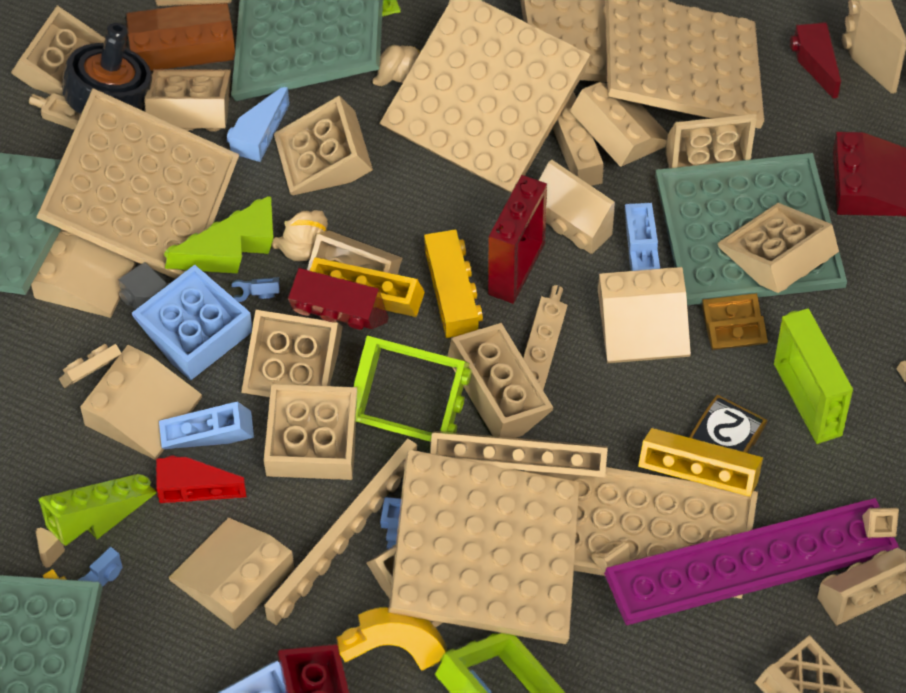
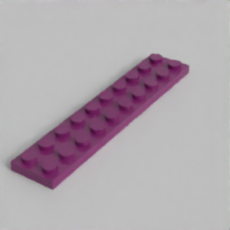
(744, 562)

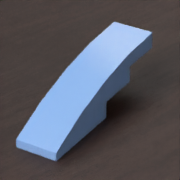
(641, 237)

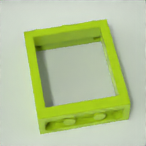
(366, 374)
(812, 376)
(508, 647)

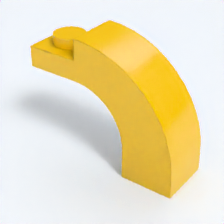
(385, 628)

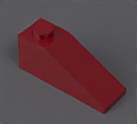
(817, 55)

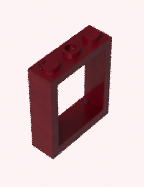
(509, 255)

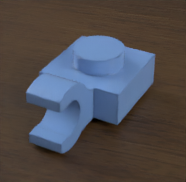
(263, 288)
(390, 519)
(105, 568)

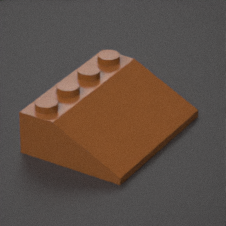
(182, 35)

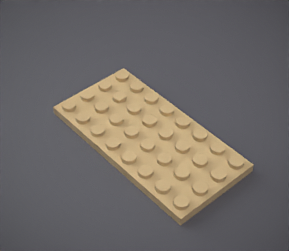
(652, 514)

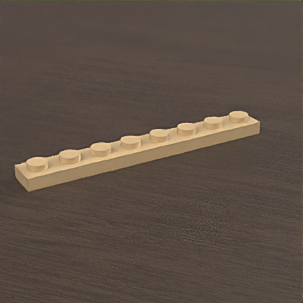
(338, 536)

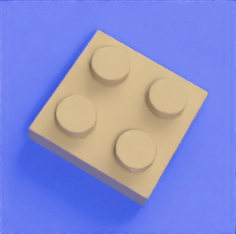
(96, 360)

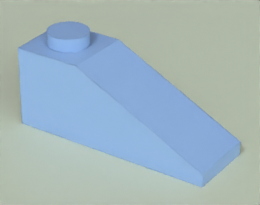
(257, 126)
(207, 427)

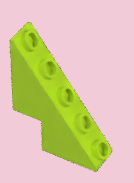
(224, 241)
(94, 507)

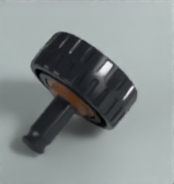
(108, 69)

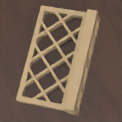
(775, 681)

